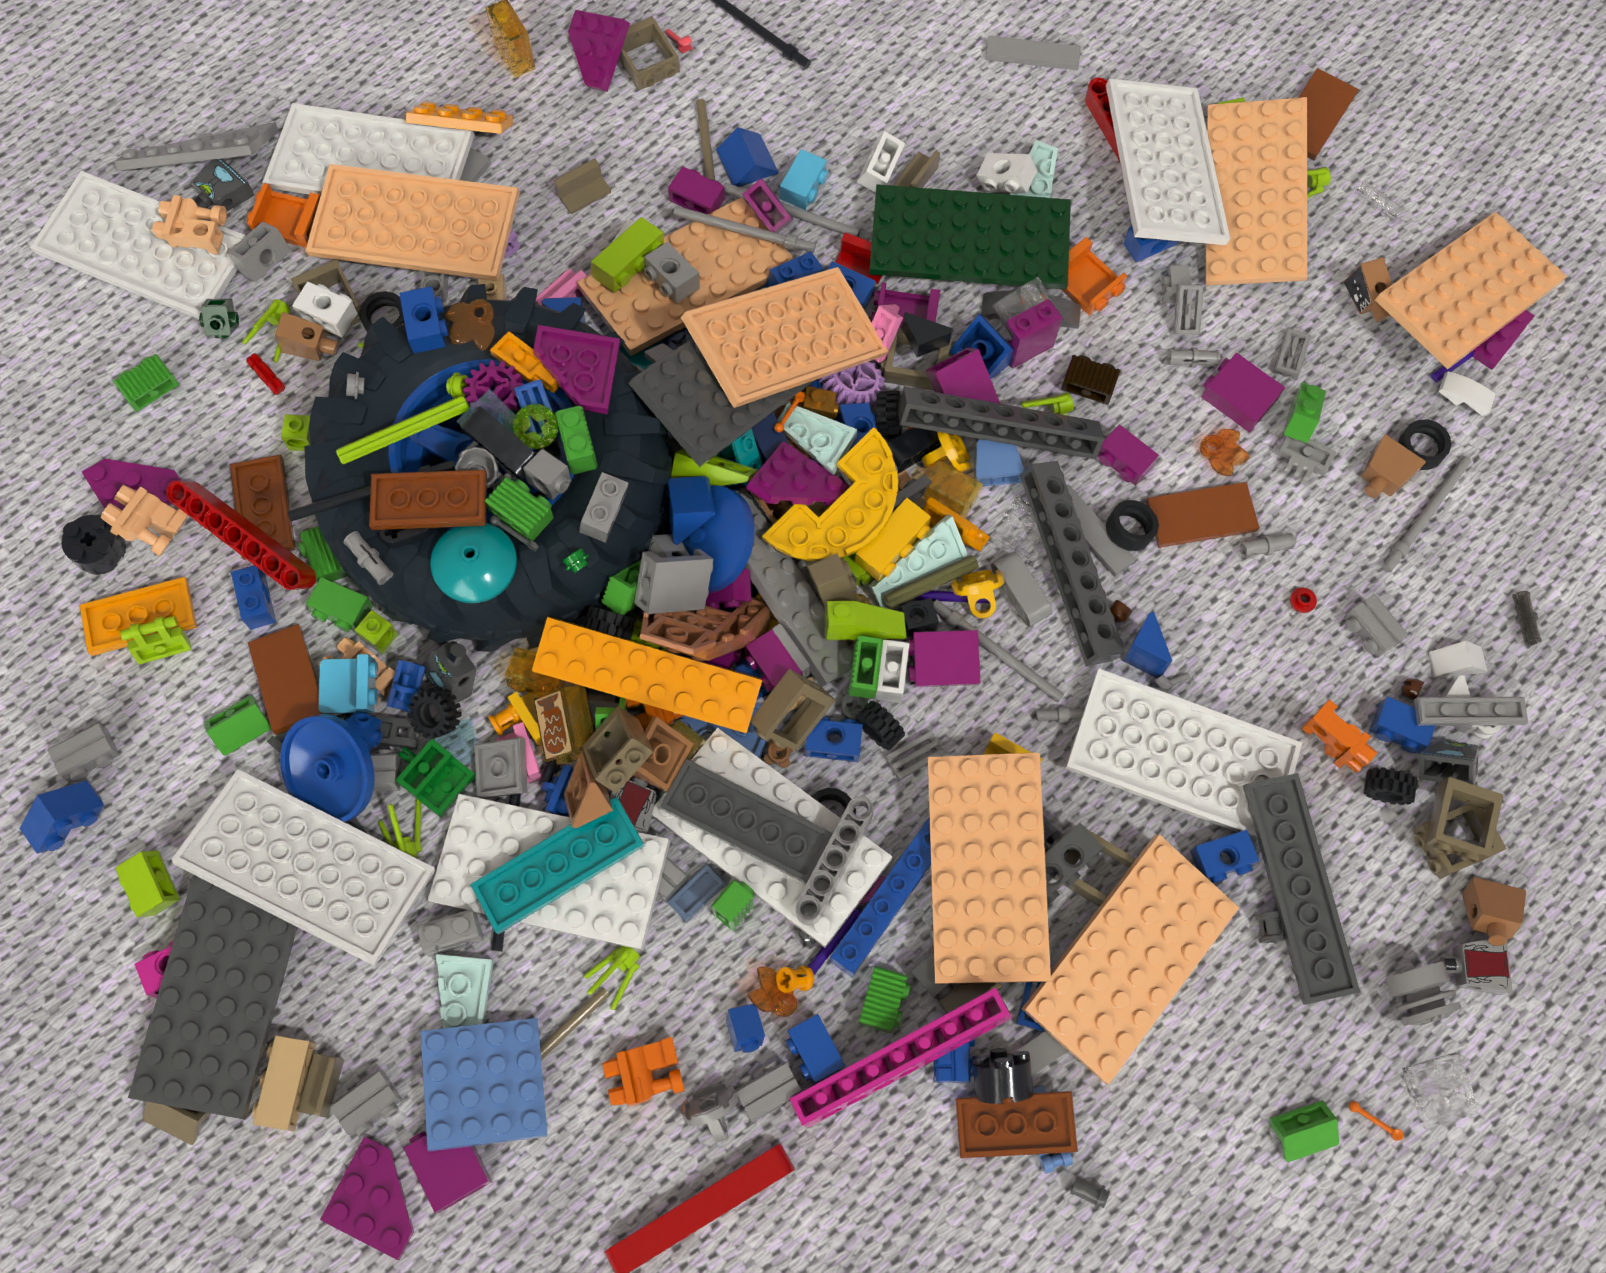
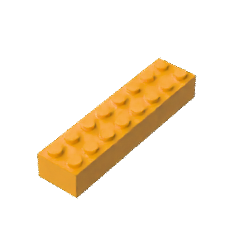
(646, 674)

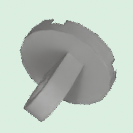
(709, 1108)

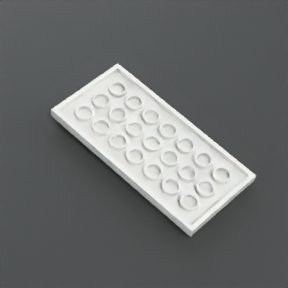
(328, 136)
(1167, 162)
(111, 237)
(1176, 751)
(304, 866)
(777, 889)
(606, 908)

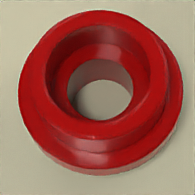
(1300, 606)

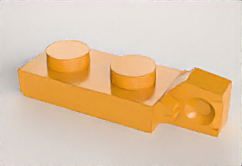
(522, 357)
(969, 533)

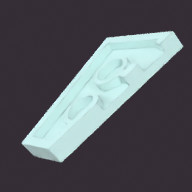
(819, 436)

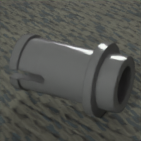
(1090, 1192)

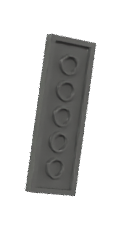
(746, 821)

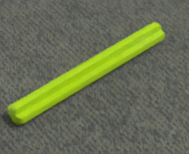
(402, 429)

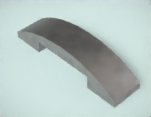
(1068, 309)

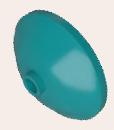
(476, 577)

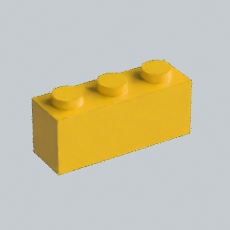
(894, 541)

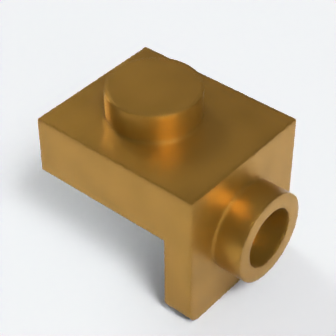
(820, 402)

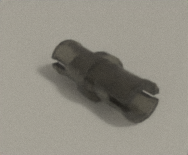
(1526, 618)

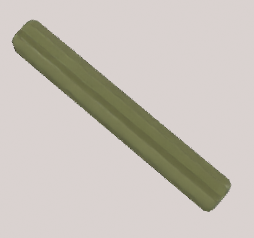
(930, 581)

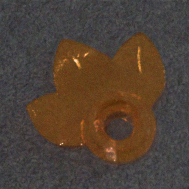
(470, 327)
(1227, 451)
(769, 997)

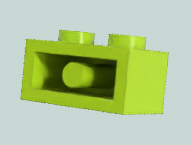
(147, 883)

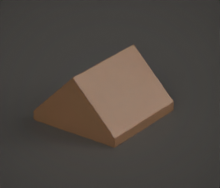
(668, 755)
(584, 795)

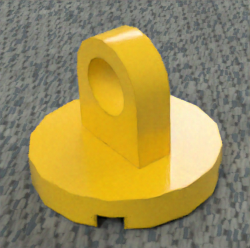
(951, 449)
(979, 586)

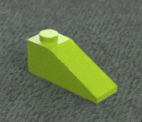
(718, 470)
(852, 619)

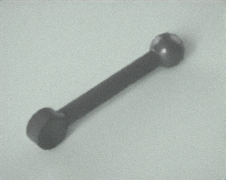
(496, 521)

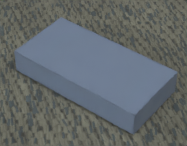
(696, 893)

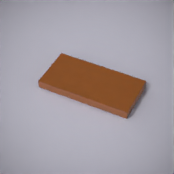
(1326, 105)
(263, 497)
(428, 499)
(1203, 514)
(285, 677)
(1019, 1128)

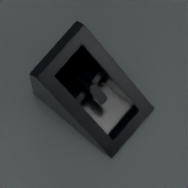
(925, 334)

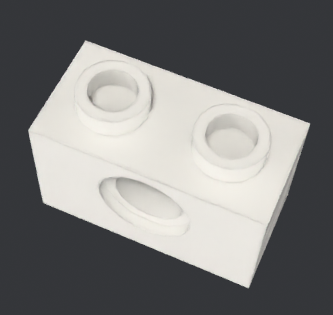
(881, 161)
(1007, 173)
(335, 318)
(892, 671)

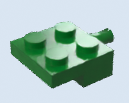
(434, 777)

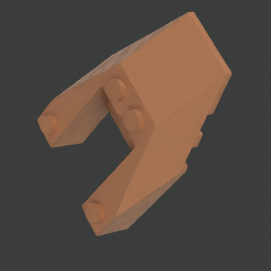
(707, 631)

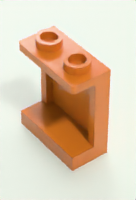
(288, 213)
(1090, 280)

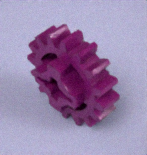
(492, 379)

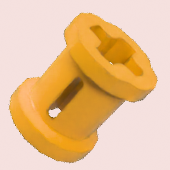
(504, 719)
(795, 979)

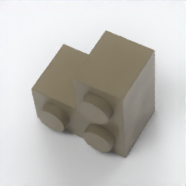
(832, 579)

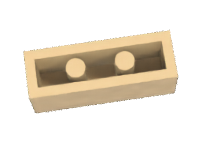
(283, 1083)

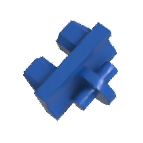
(405, 684)
(555, 792)

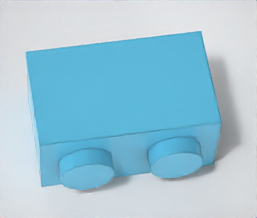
(803, 180)

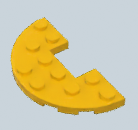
(853, 518)

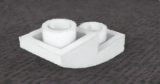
(1463, 389)

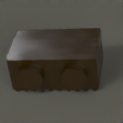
(1090, 379)

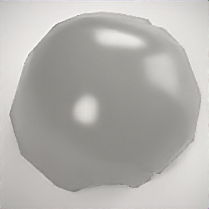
(479, 459)

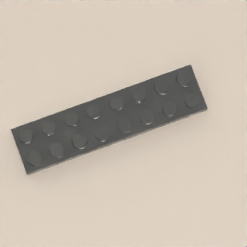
(1301, 889)

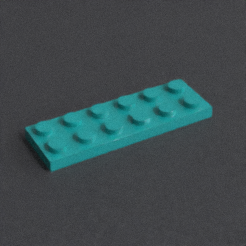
(555, 867)

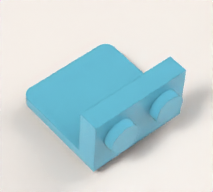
(348, 685)

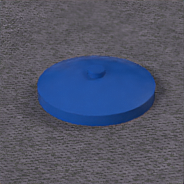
(725, 537)
(328, 766)

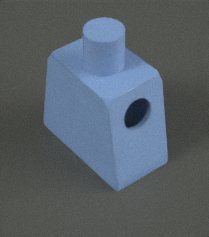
(997, 463)

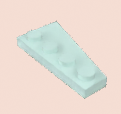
(1044, 159)
(935, 551)
(463, 989)

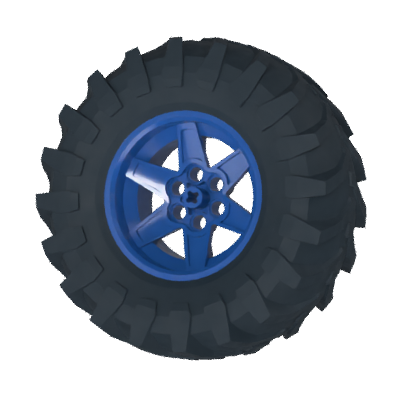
(401, 384)

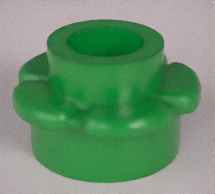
(576, 560)

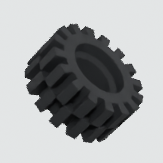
(887, 413)
(609, 622)
(422, 715)
(880, 725)
(1390, 786)

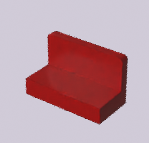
(856, 255)

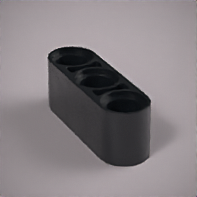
(498, 441)
(912, 447)

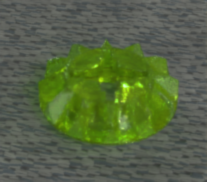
(537, 412)

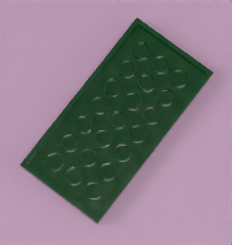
(970, 236)

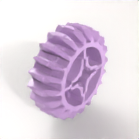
(855, 384)

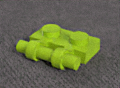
(158, 645)

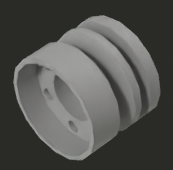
(1423, 994)

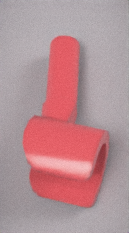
(682, 43)

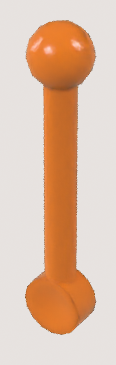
(779, 427)
(1396, 1134)

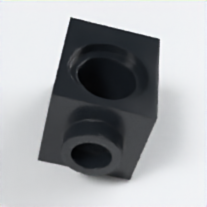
(926, 610)

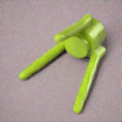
(1317, 180)
(272, 315)
(1057, 404)
(404, 844)
(621, 958)

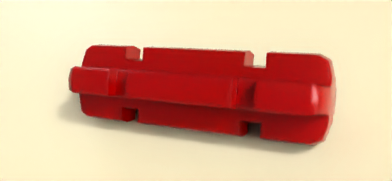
(265, 373)

